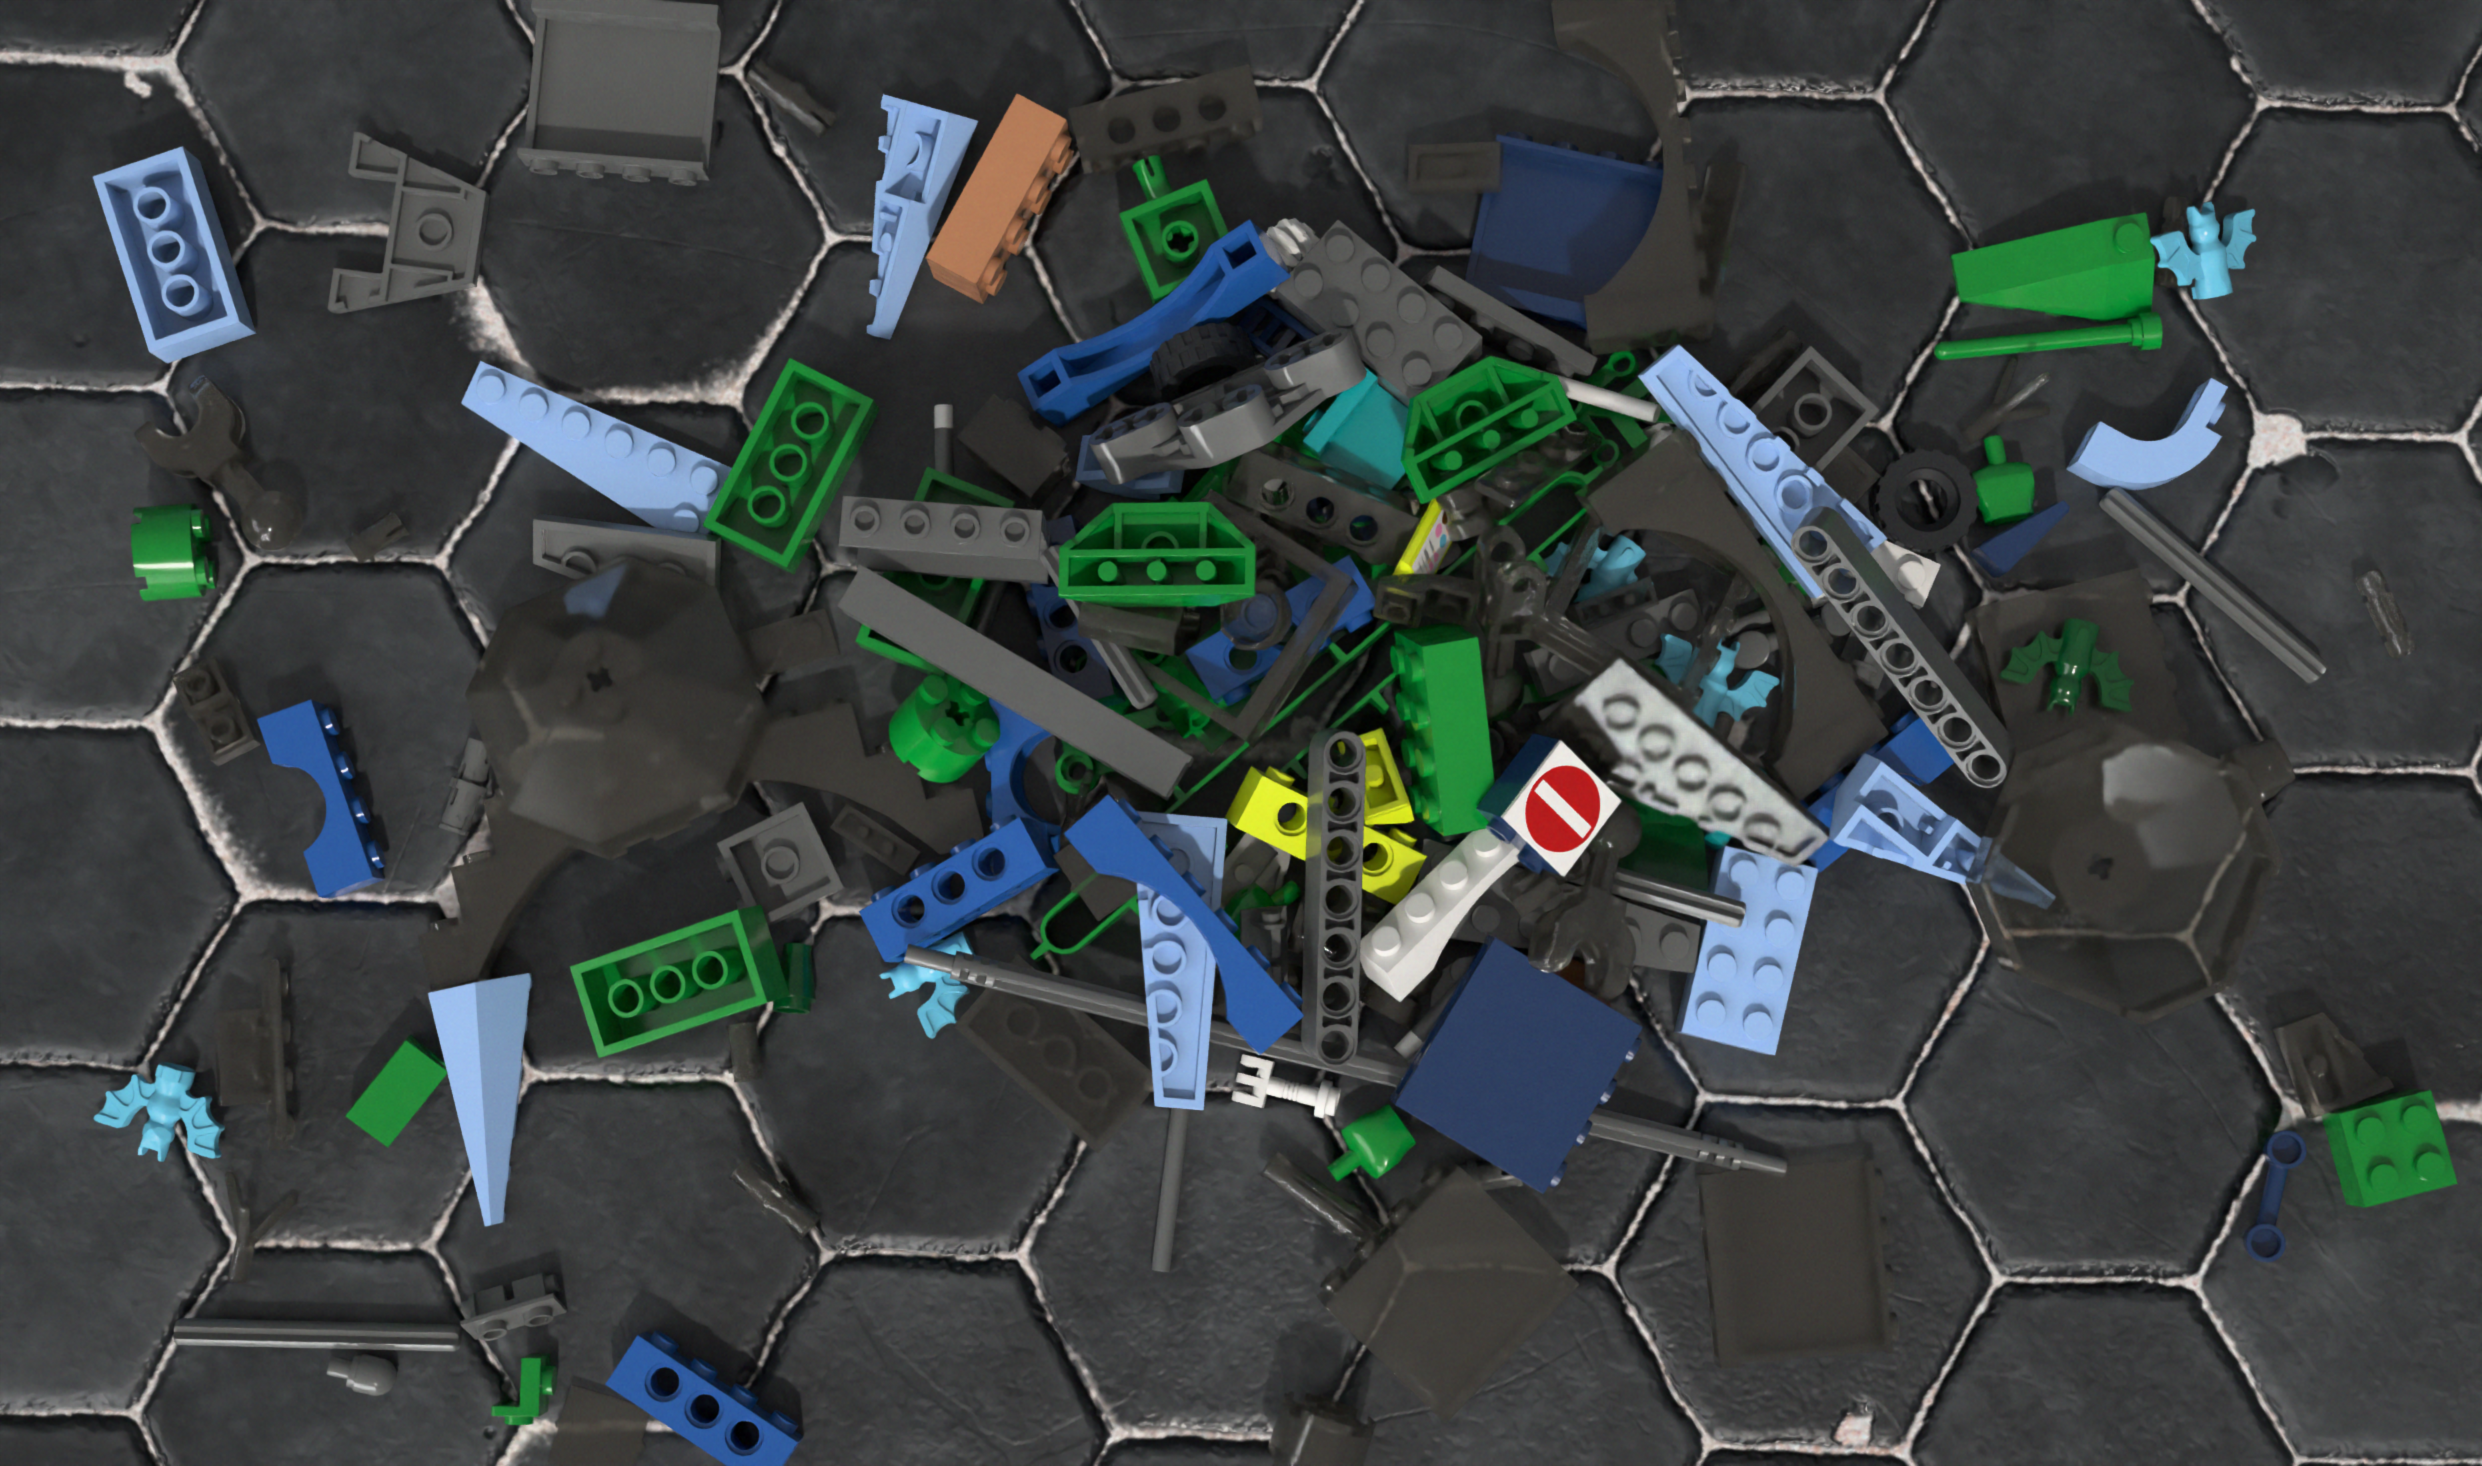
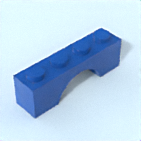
(1910, 753)
(1007, 767)
(343, 853)

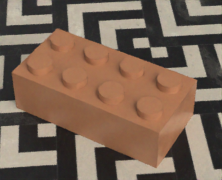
(1001, 199)

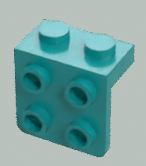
(1361, 433)

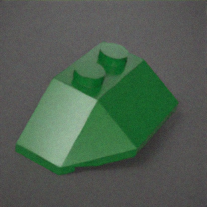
(1478, 422)
(1158, 558)

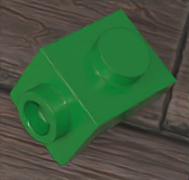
(1182, 717)
(536, 1385)

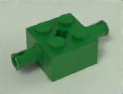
(1168, 216)

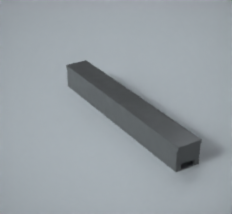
(1015, 683)

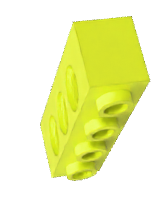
(1256, 813)

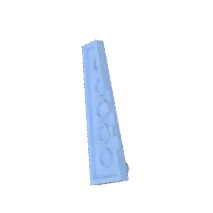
(626, 464)
(1755, 464)
(1179, 961)

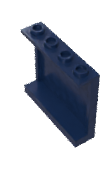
(1559, 227)
(1517, 1065)

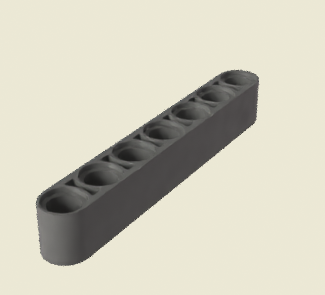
(1903, 625)
(1343, 918)

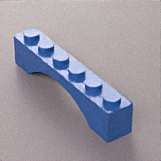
(1224, 282)
(1118, 848)

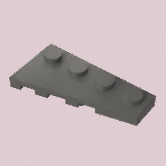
(1506, 328)
(585, 546)

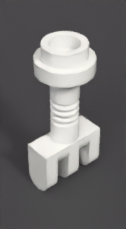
(1323, 1098)

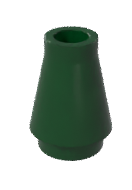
(798, 974)

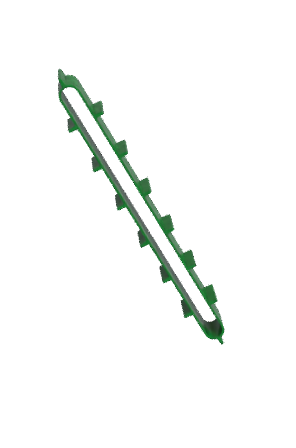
(1569, 480)

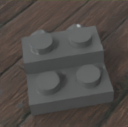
(780, 864)

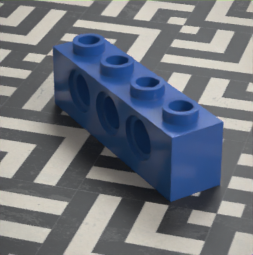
(1212, 655)
(1026, 864)
(637, 1381)

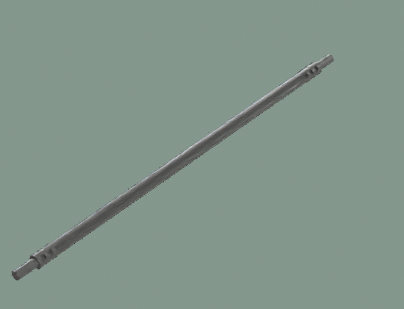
(1288, 1047)

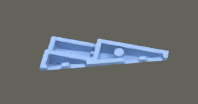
(920, 167)
(1896, 822)
(482, 1048)

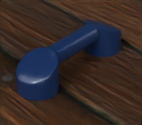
(2282, 1152)

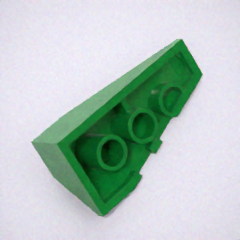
(2076, 271)

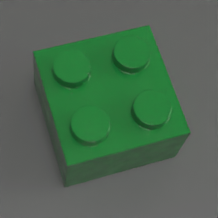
(2389, 1148)

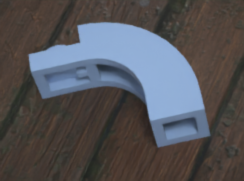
(2117, 460)

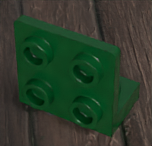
(1668, 848)

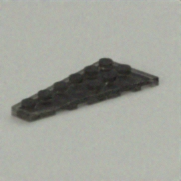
(1672, 760)

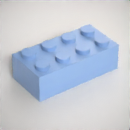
(174, 255)
(1748, 970)

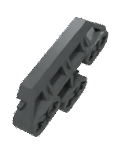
(1230, 413)

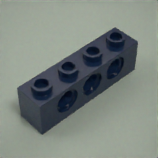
(1061, 644)

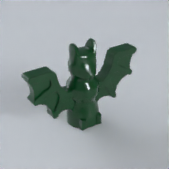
(2072, 658)

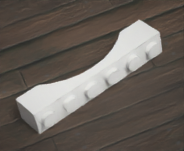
(1413, 934)

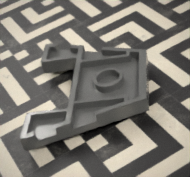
(431, 234)

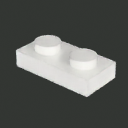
(1907, 570)

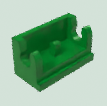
(398, 1091)

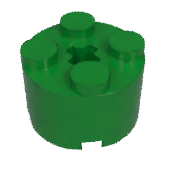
(172, 552)
(943, 728)

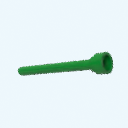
(2141, 331)

